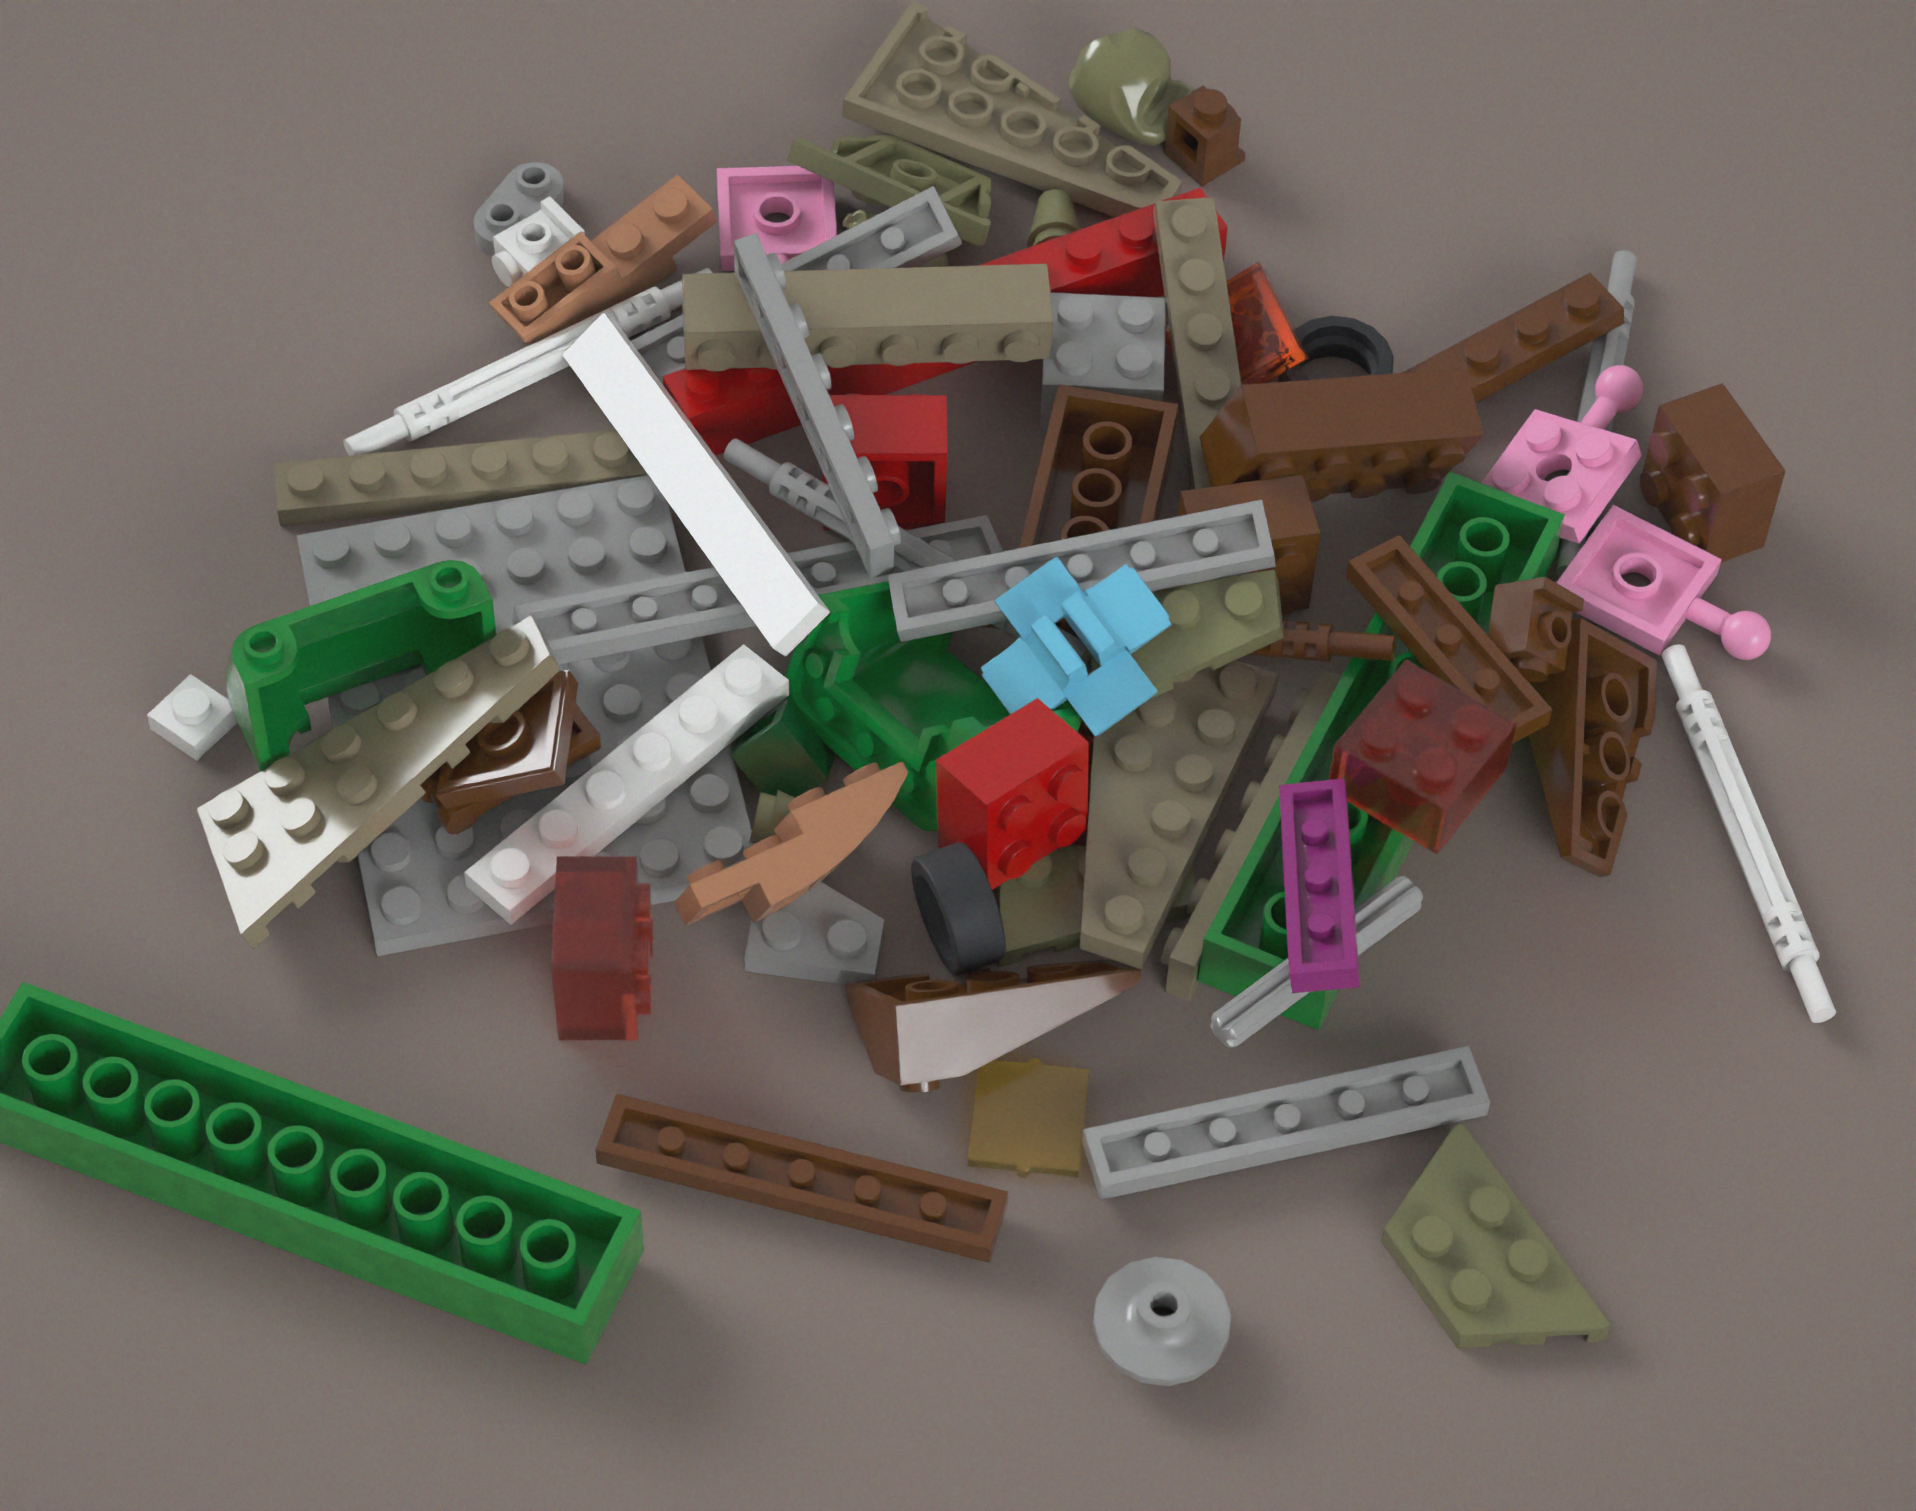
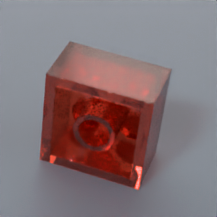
(1422, 756)
(601, 948)

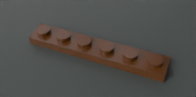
(802, 1177)

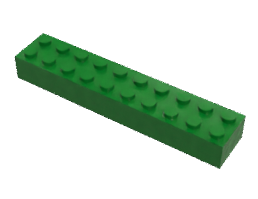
(1470, 544)
(314, 1174)

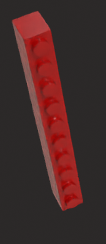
(1101, 259)

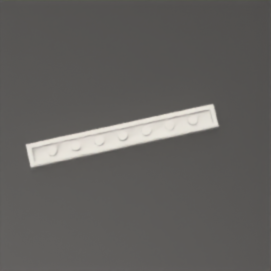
(696, 486)

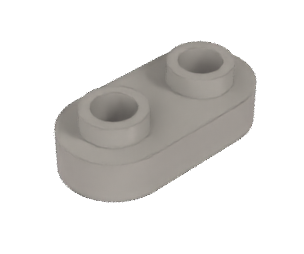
(515, 200)

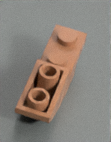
(612, 267)
(801, 854)

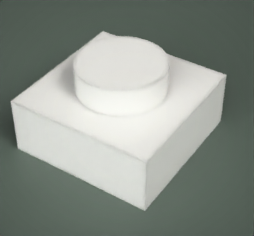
(192, 717)

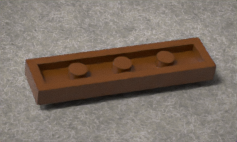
(1531, 337)
(1444, 633)

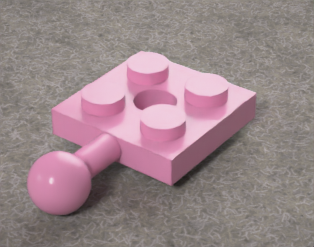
(754, 192)
(1594, 456)
(1656, 611)

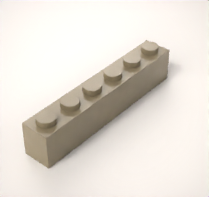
(879, 316)

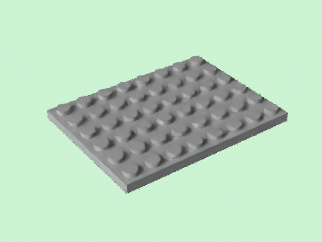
(527, 554)

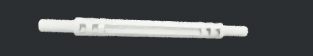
(510, 373)
(1748, 834)

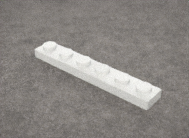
(627, 782)

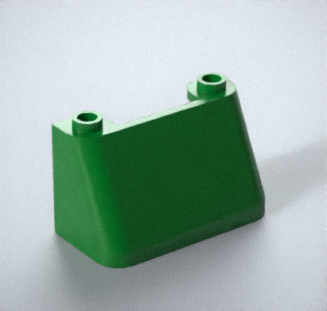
(348, 642)
(890, 697)

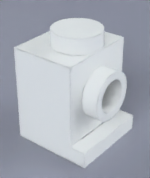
(532, 241)

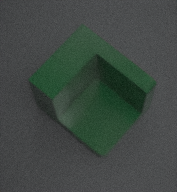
(783, 753)

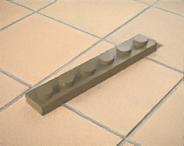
(1197, 318)
(447, 476)
(1184, 946)

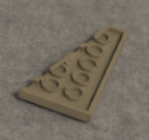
(993, 116)
(361, 776)
(1155, 798)

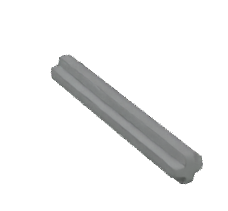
(1273, 991)

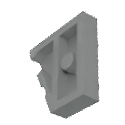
(817, 939)

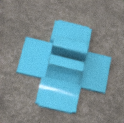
(1108, 619)

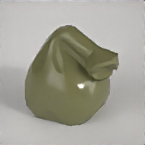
(1127, 85)

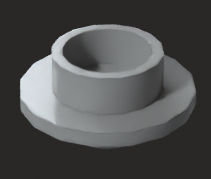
(1155, 1346)

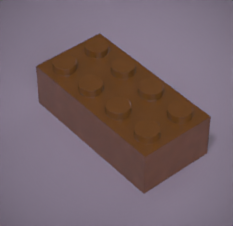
(1346, 432)
(1100, 465)

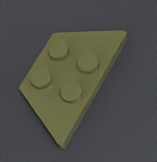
(893, 170)
(1484, 1257)

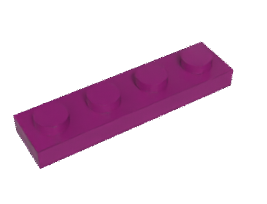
(1318, 886)

